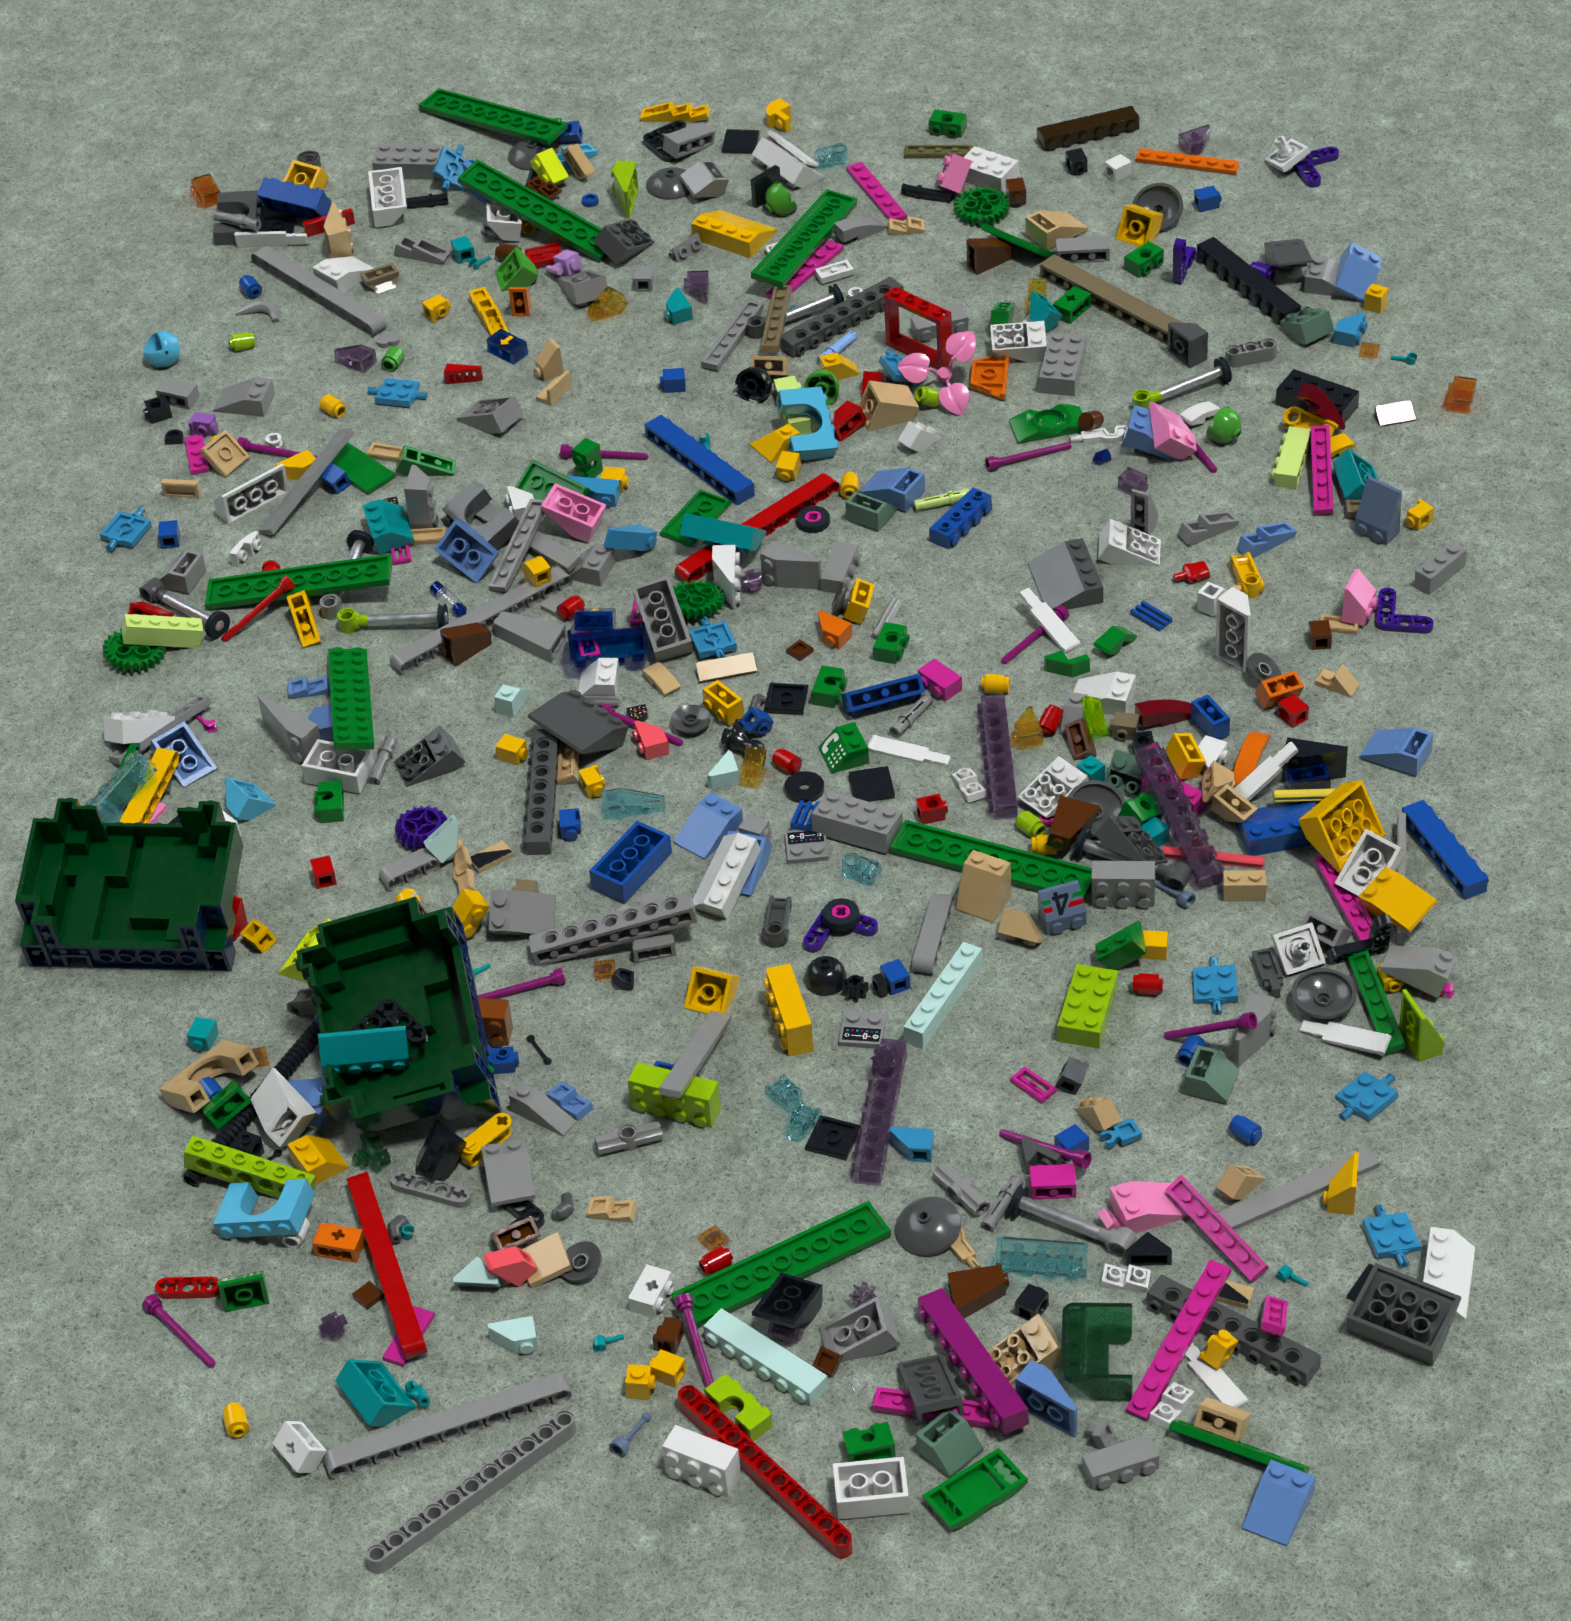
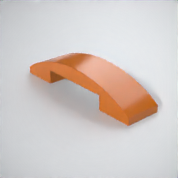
(1250, 755)

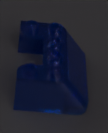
(614, 643)

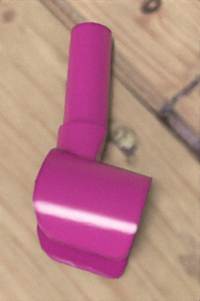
(209, 725)
(1447, 989)

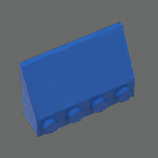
(1275, 828)

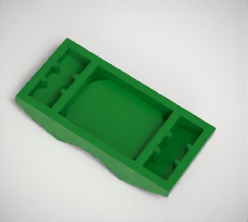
(1046, 424)
(975, 1490)

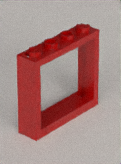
(899, 298)

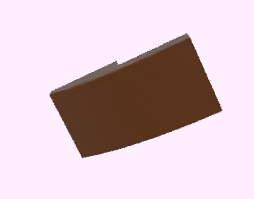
(545, 189)

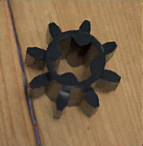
(855, 987)

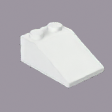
(341, 272)
(1113, 689)
(1367, 861)

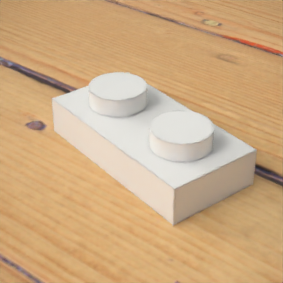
(834, 271)

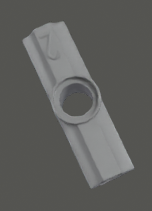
(628, 1137)
(961, 1189)

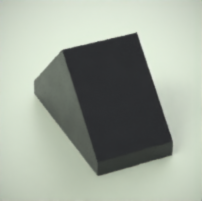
(1148, 1252)

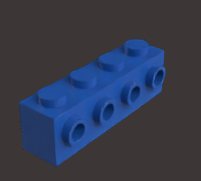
(960, 518)
(882, 693)

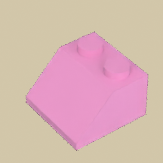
(1358, 599)

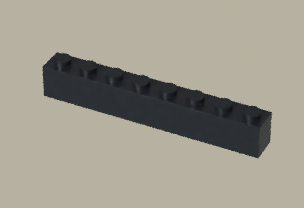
(1246, 279)

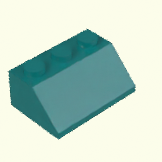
(1353, 474)
(388, 525)
(374, 1392)

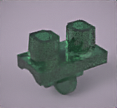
(368, 1153)

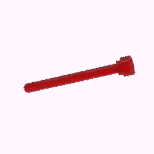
(285, 585)

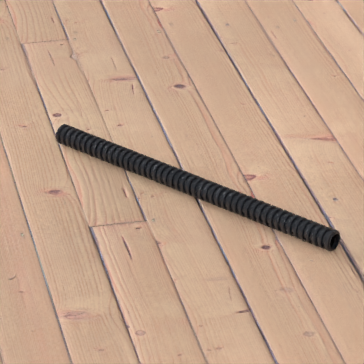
(286, 1067)

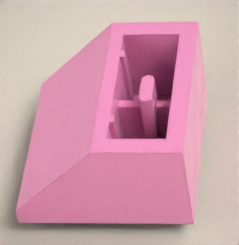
(953, 173)

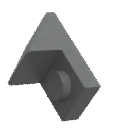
(1037, 1154)

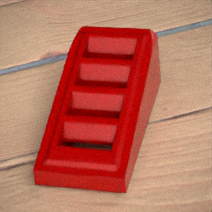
(452, 370)

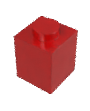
(323, 872)

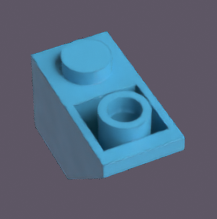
(1350, 329)
(913, 1143)

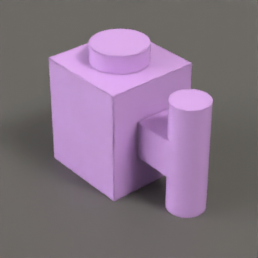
(565, 263)

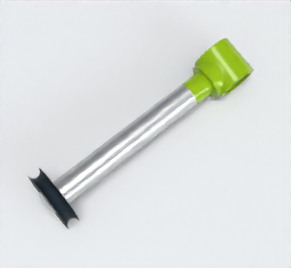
(1221, 370)
(351, 621)

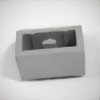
(705, 179)
(184, 571)

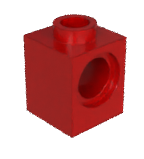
(1293, 710)
(931, 809)

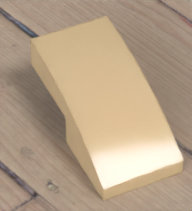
(911, 226)
(661, 678)
(608, 1209)

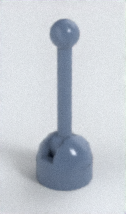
(1183, 897)
(623, 1443)

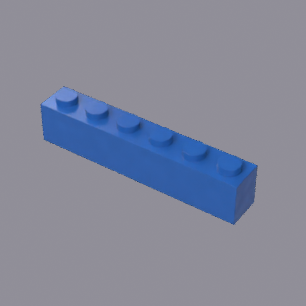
(1445, 850)

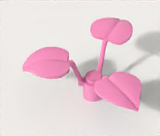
(955, 396)

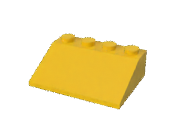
(732, 232)
(1340, 821)

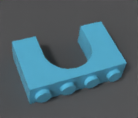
(813, 404)
(283, 1218)

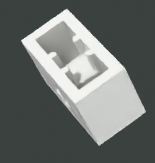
(650, 1291)
(299, 1447)

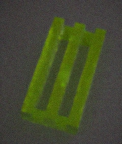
(1094, 716)

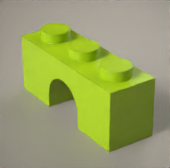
(728, 1394)

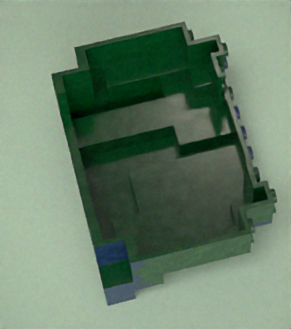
(130, 890)
(428, 971)

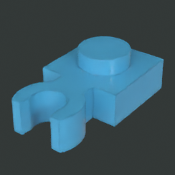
(1122, 1132)

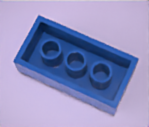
(293, 199)
(630, 861)

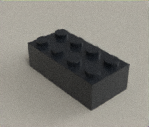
(1343, 397)

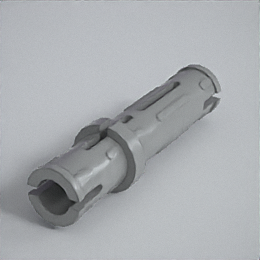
(241, 221)
(906, 719)
(384, 753)
(1001, 1203)

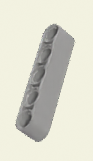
(931, 933)

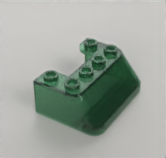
(1085, 1348)

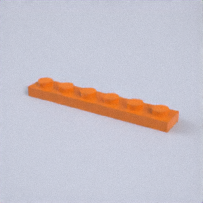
(1186, 161)

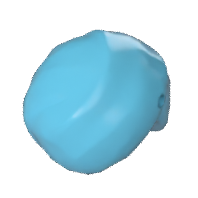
(162, 349)

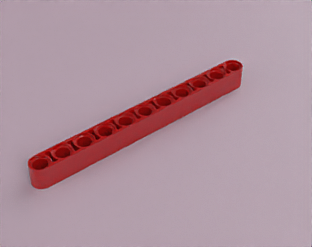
(769, 519)
(387, 1266)
(767, 1473)

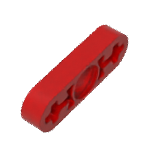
(181, 1282)

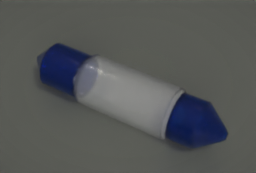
(1112, 453)
(444, 595)

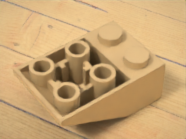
(1051, 225)
(337, 234)
(1029, 1342)

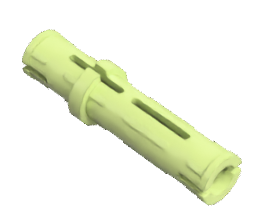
(948, 498)

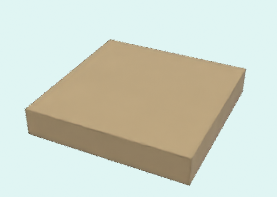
(224, 453)
(549, 1258)

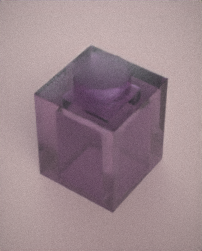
(1132, 479)

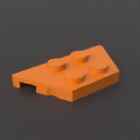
(990, 376)

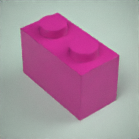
(940, 680)
(1053, 1181)

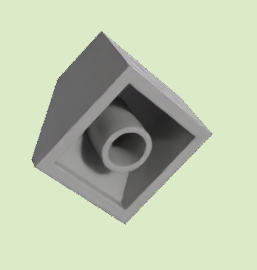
(595, 565)

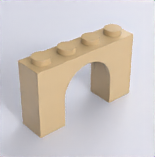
(226, 1057)

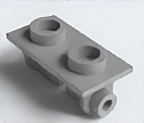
(686, 248)

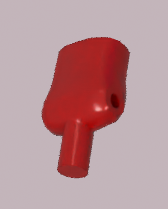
(1193, 572)

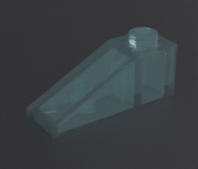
(627, 803)

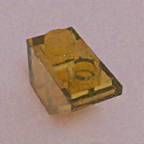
(607, 305)

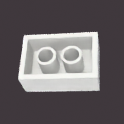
(990, 169)
(332, 764)
(701, 1461)
(871, 1488)

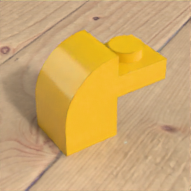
(779, 115)
(536, 571)

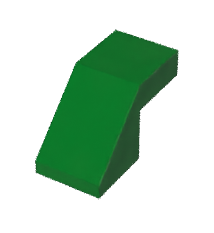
(1113, 639)
(1059, 664)

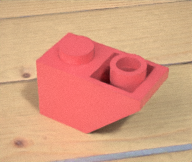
(651, 740)
(511, 1265)

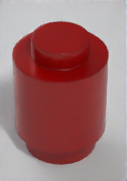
(566, 609)
(1051, 719)
(786, 761)
(1147, 984)
(715, 1260)

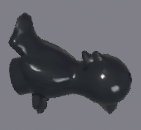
(737, 739)

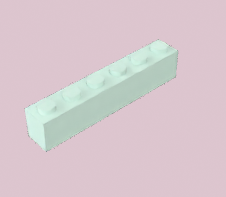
(943, 995)
(765, 1357)

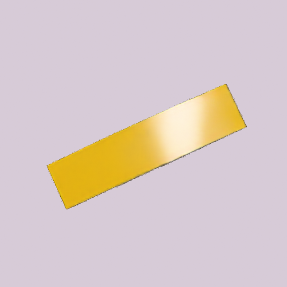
(669, 113)
(487, 310)

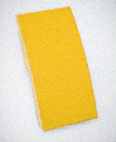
(1340, 444)

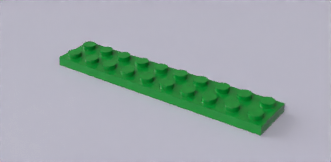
(493, 116)
(532, 208)
(803, 238)
(312, 579)
(350, 699)
(952, 850)
(795, 1256)

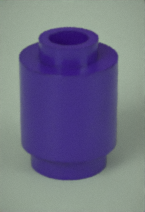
(1266, 270)

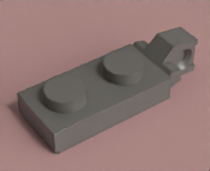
(1268, 970)

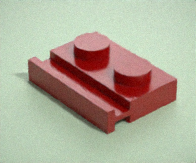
(543, 255)

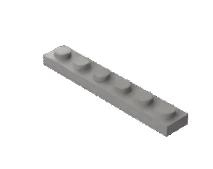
(731, 336)
(517, 546)
(183, 714)

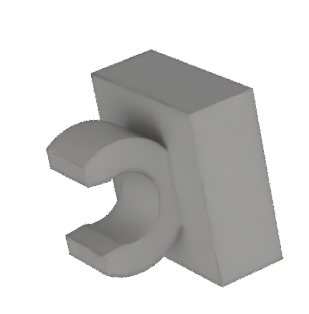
(1101, 1433)

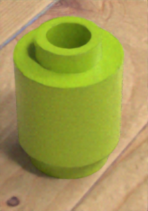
(241, 341)
(927, 396)
(1030, 824)

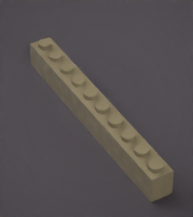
(1108, 297)

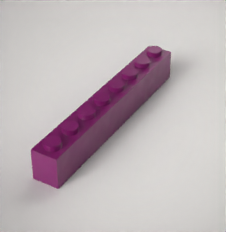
(972, 1361)

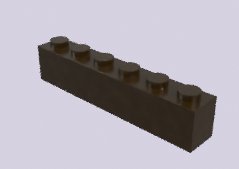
(1088, 128)

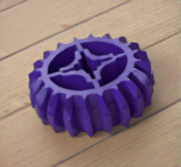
(417, 826)

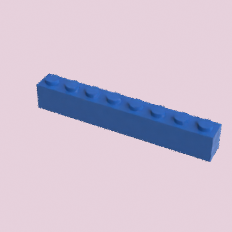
(699, 460)

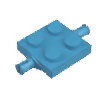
(450, 167)
(890, 365)
(397, 392)
(125, 529)
(712, 639)
(1215, 985)
(1366, 1096)
(1391, 1235)

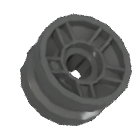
(309, 157)

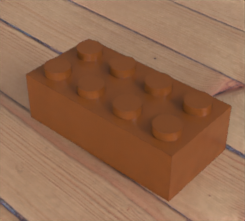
(496, 1021)

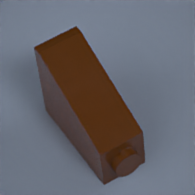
(986, 253)
(464, 641)
(1069, 820)
(976, 1288)

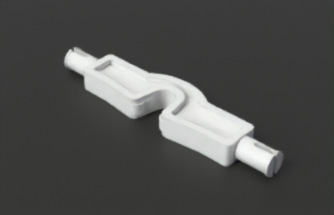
(1100, 435)

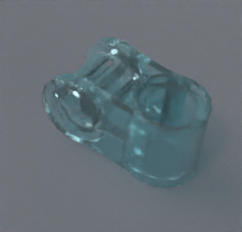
(834, 155)
(860, 869)
(784, 1093)
(801, 1121)

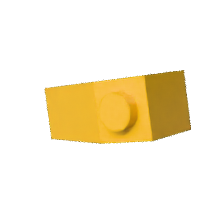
(304, 618)

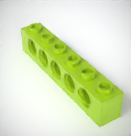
(240, 1167)

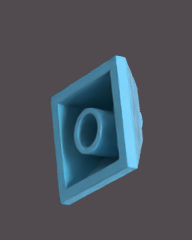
(246, 799)

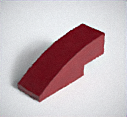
(1320, 404)
(1162, 712)

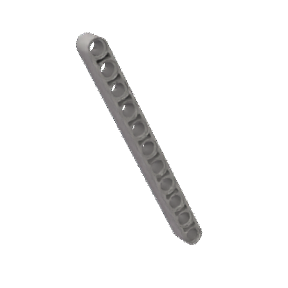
(318, 289)
(514, 601)
(446, 1425)
(462, 1499)

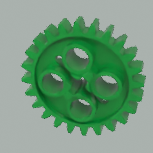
(990, 202)
(699, 598)
(131, 656)

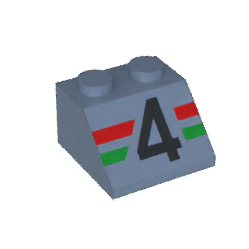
(1061, 908)

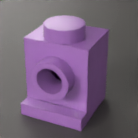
(203, 424)

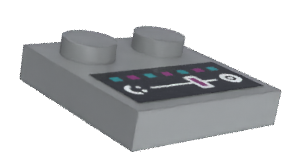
(805, 846)
(862, 1029)

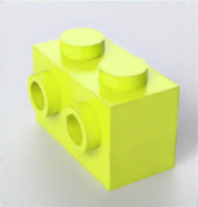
(549, 167)

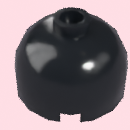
(753, 380)
(825, 976)

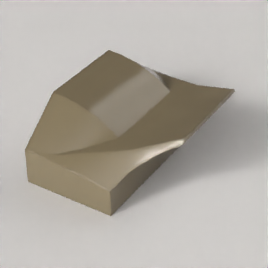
(381, 278)

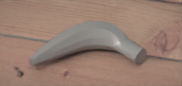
(260, 306)

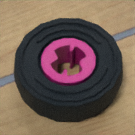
(807, 524)
(841, 906)

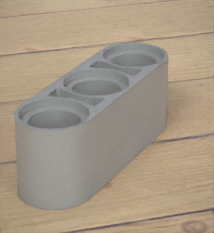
(1251, 352)
(408, 868)

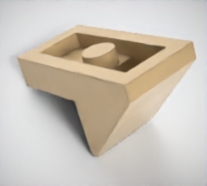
(1339, 682)

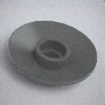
(839, 601)
(1262, 667)
(690, 719)
(579, 1254)

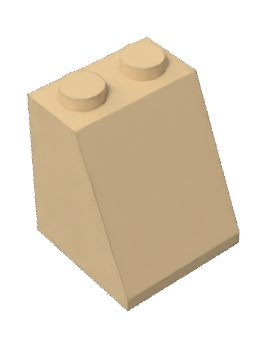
(887, 405)
(984, 886)

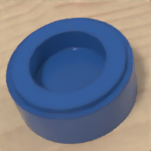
(590, 200)

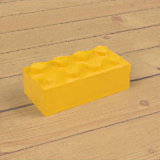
(788, 1010)

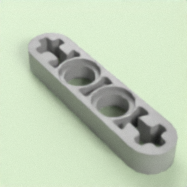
(432, 1187)

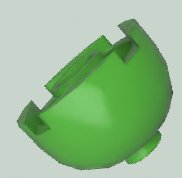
(779, 200)
(826, 380)
(1225, 426)

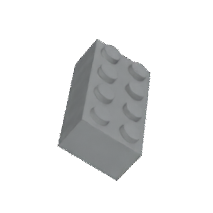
(415, 159)
(1062, 364)
(662, 619)
(857, 821)

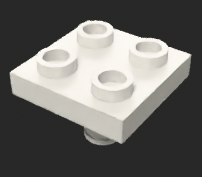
(1287, 154)
(1298, 949)

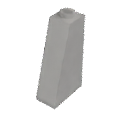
(531, 634)
(656, 945)

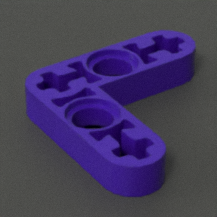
(1325, 155)
(1182, 259)
(1394, 620)
(823, 936)

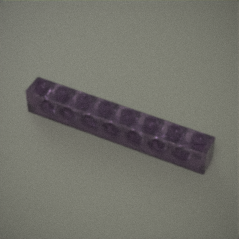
(1153, 755)
(999, 757)
(878, 1118)

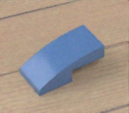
(303, 688)
(569, 1101)

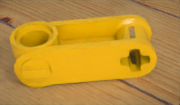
(1306, 420)
(1247, 574)
(492, 1132)

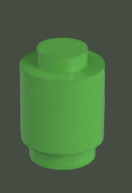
(392, 358)

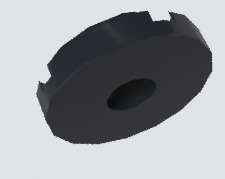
(801, 778)

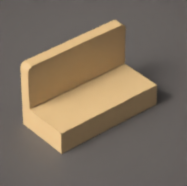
(578, 161)
(555, 389)

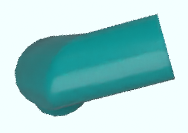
(417, 1392)

